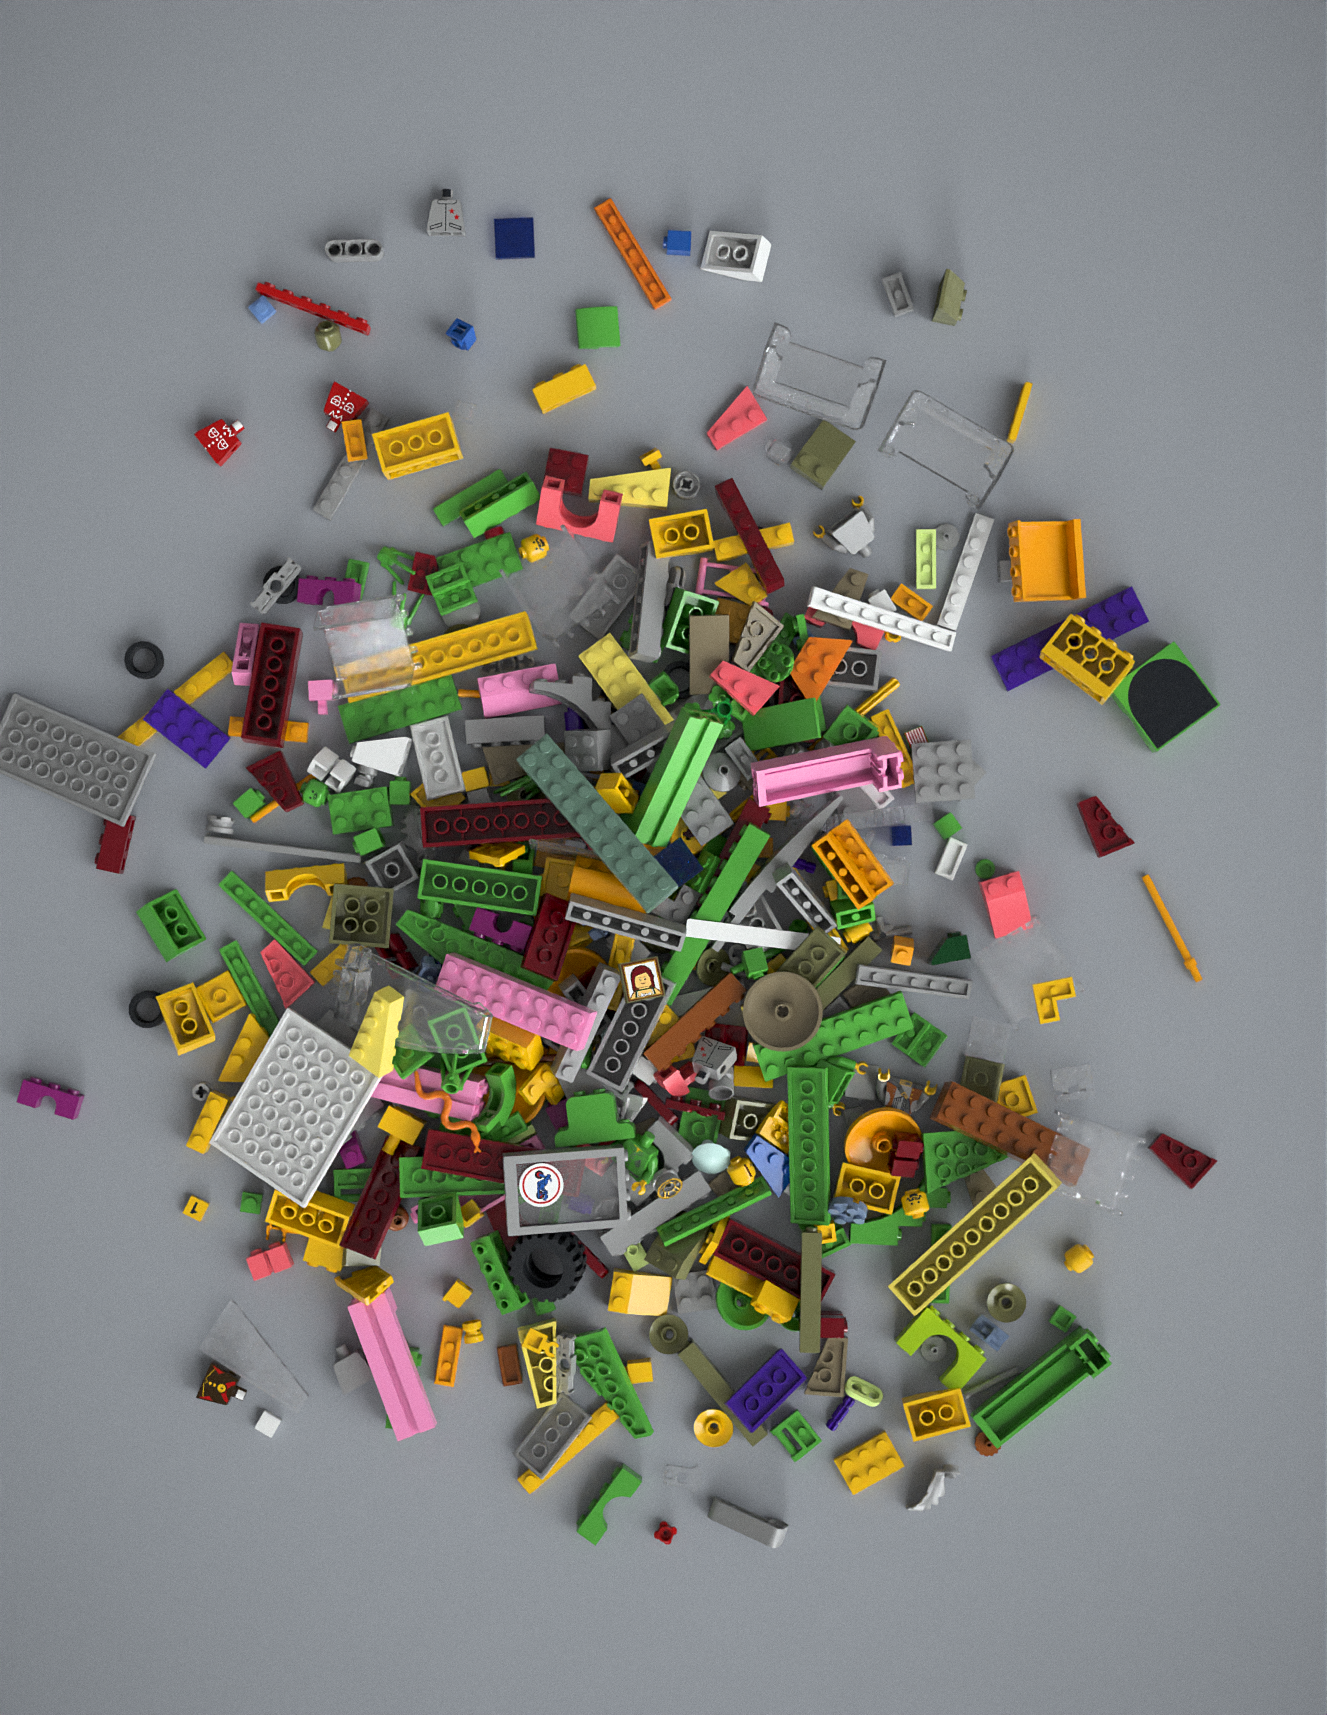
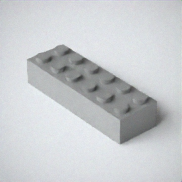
(627, 1039)

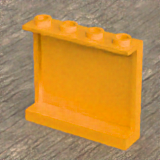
(1046, 561)

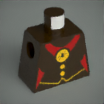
(220, 1385)

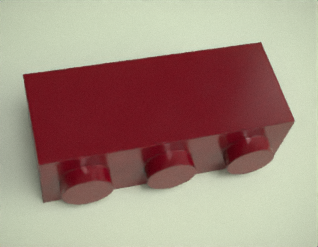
(115, 846)

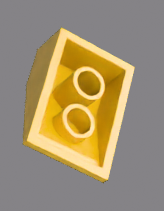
(681, 534)
(185, 1018)
(639, 1293)
(935, 1413)

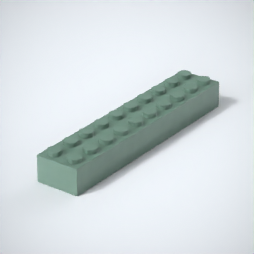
(597, 823)

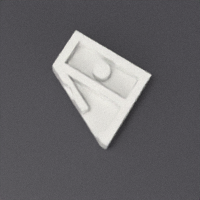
(630, 1106)

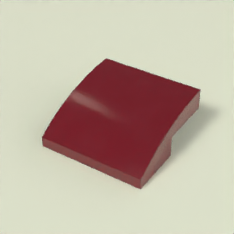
(733, 1036)

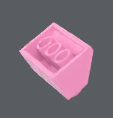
(510, 693)

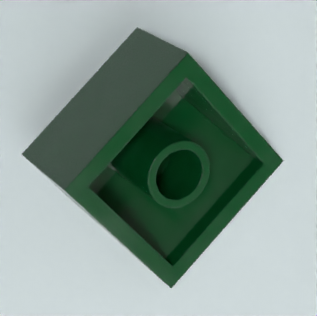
(950, 949)

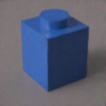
(678, 243)

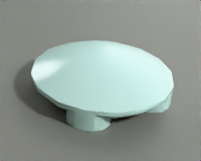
(711, 1157)

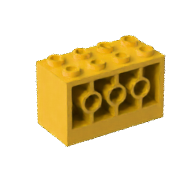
(417, 446)
(1079, 669)

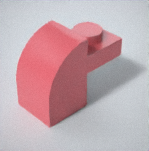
(676, 1080)

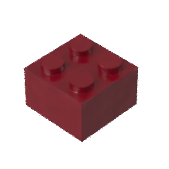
(569, 467)

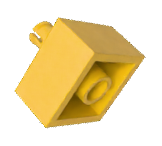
(400, 1126)

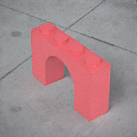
(553, 512)

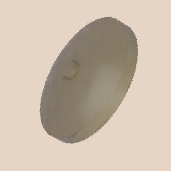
(782, 1011)

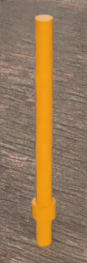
(1189, 962)

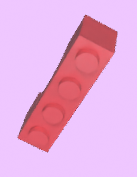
(866, 636)

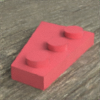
(737, 420)
(743, 686)
(286, 972)

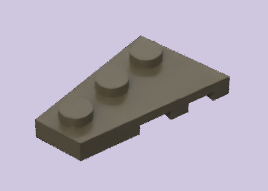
(851, 586)
(756, 637)

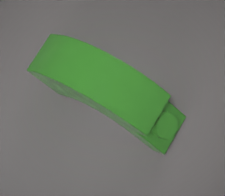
(501, 1097)

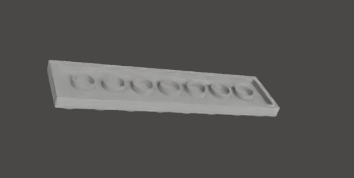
(703, 810)

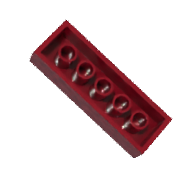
(272, 685)
(765, 1258)

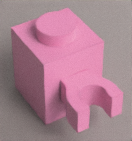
(321, 692)

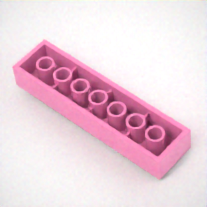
(518, 1001)

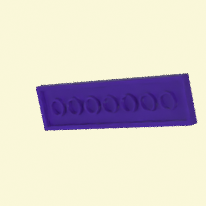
(1111, 617)

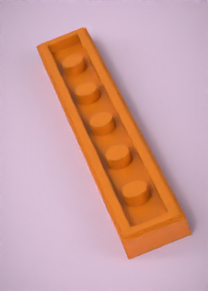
(632, 253)

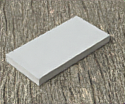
(437, 758)

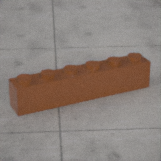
(694, 1021)

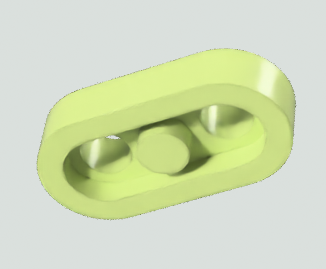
(863, 1390)

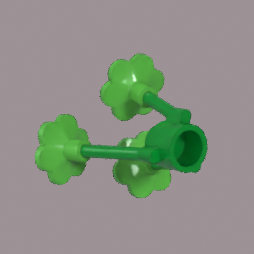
(722, 709)

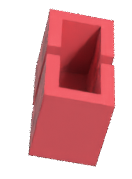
(271, 1260)

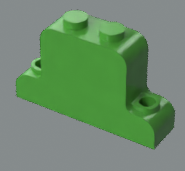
(593, 1120)

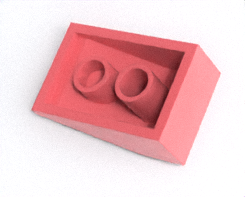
(1005, 903)

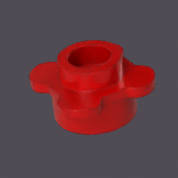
(659, 1534)

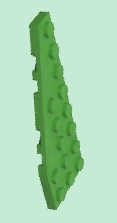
(443, 939)

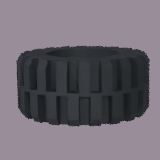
(538, 1283)

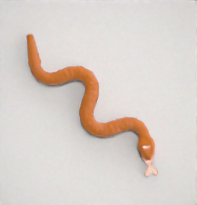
(475, 1135)

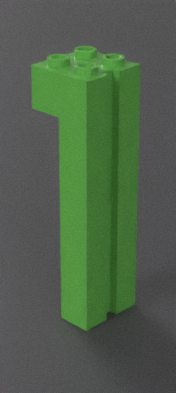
(674, 777)
(1041, 1385)

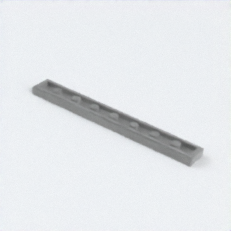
(283, 849)

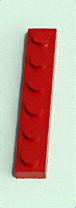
(305, 304)

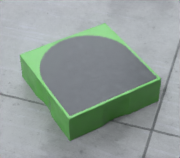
(1164, 697)

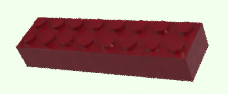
(493, 823)

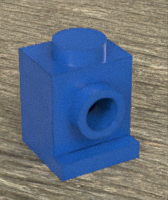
(460, 338)

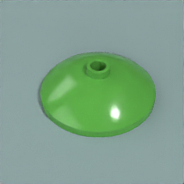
(738, 1317)

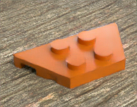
(817, 664)

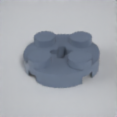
(846, 1210)

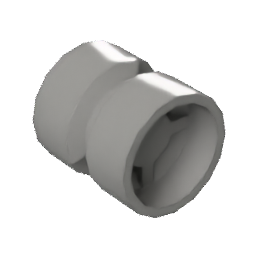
(723, 1088)

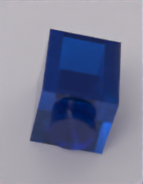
(900, 835)

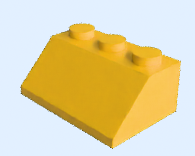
(867, 1185)

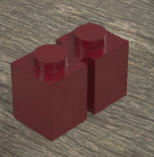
(397, 950)
(906, 1157)
(833, 1324)

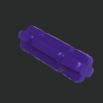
(807, 866)
(840, 1413)

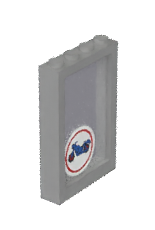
(566, 1189)

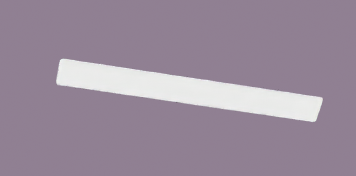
(746, 934)

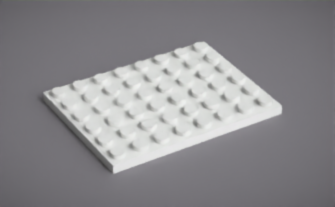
(295, 1108)

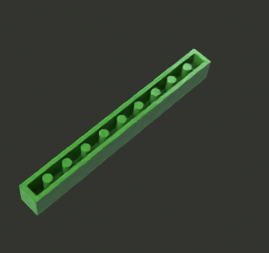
(716, 902)

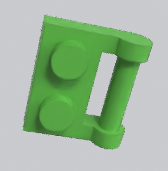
(350, 1179)
(800, 1430)

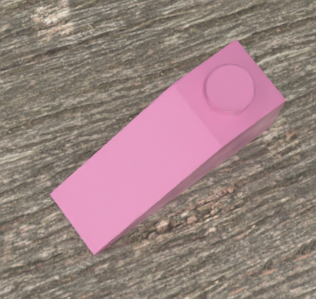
(245, 653)

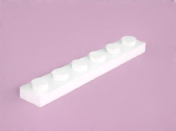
(965, 572)

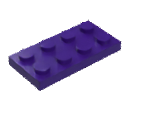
(186, 728)
(765, 1390)

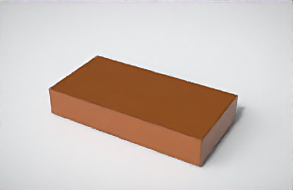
(509, 1364)

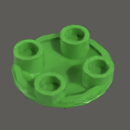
(776, 662)

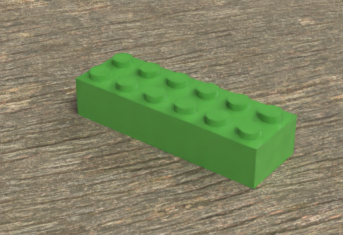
(479, 887)

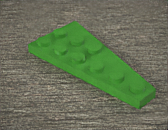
(952, 1157)
(607, 1376)

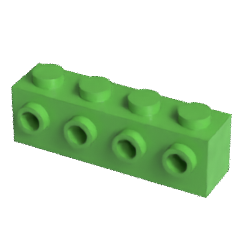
(500, 504)
(493, 1264)

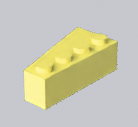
(639, 489)
(378, 1032)
(540, 1366)

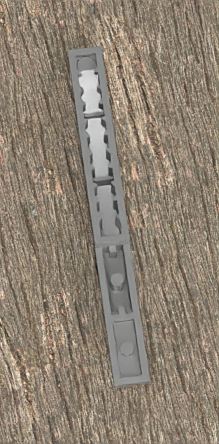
(788, 851)

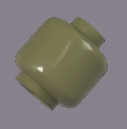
(328, 336)

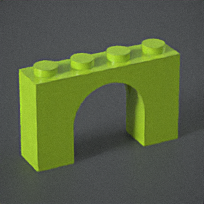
(929, 1323)

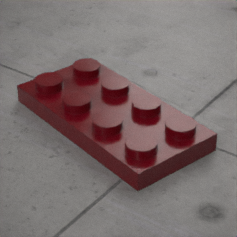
(548, 939)

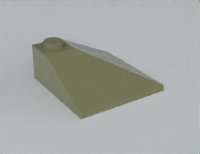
(361, 915)

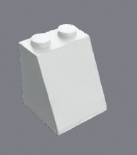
(384, 754)

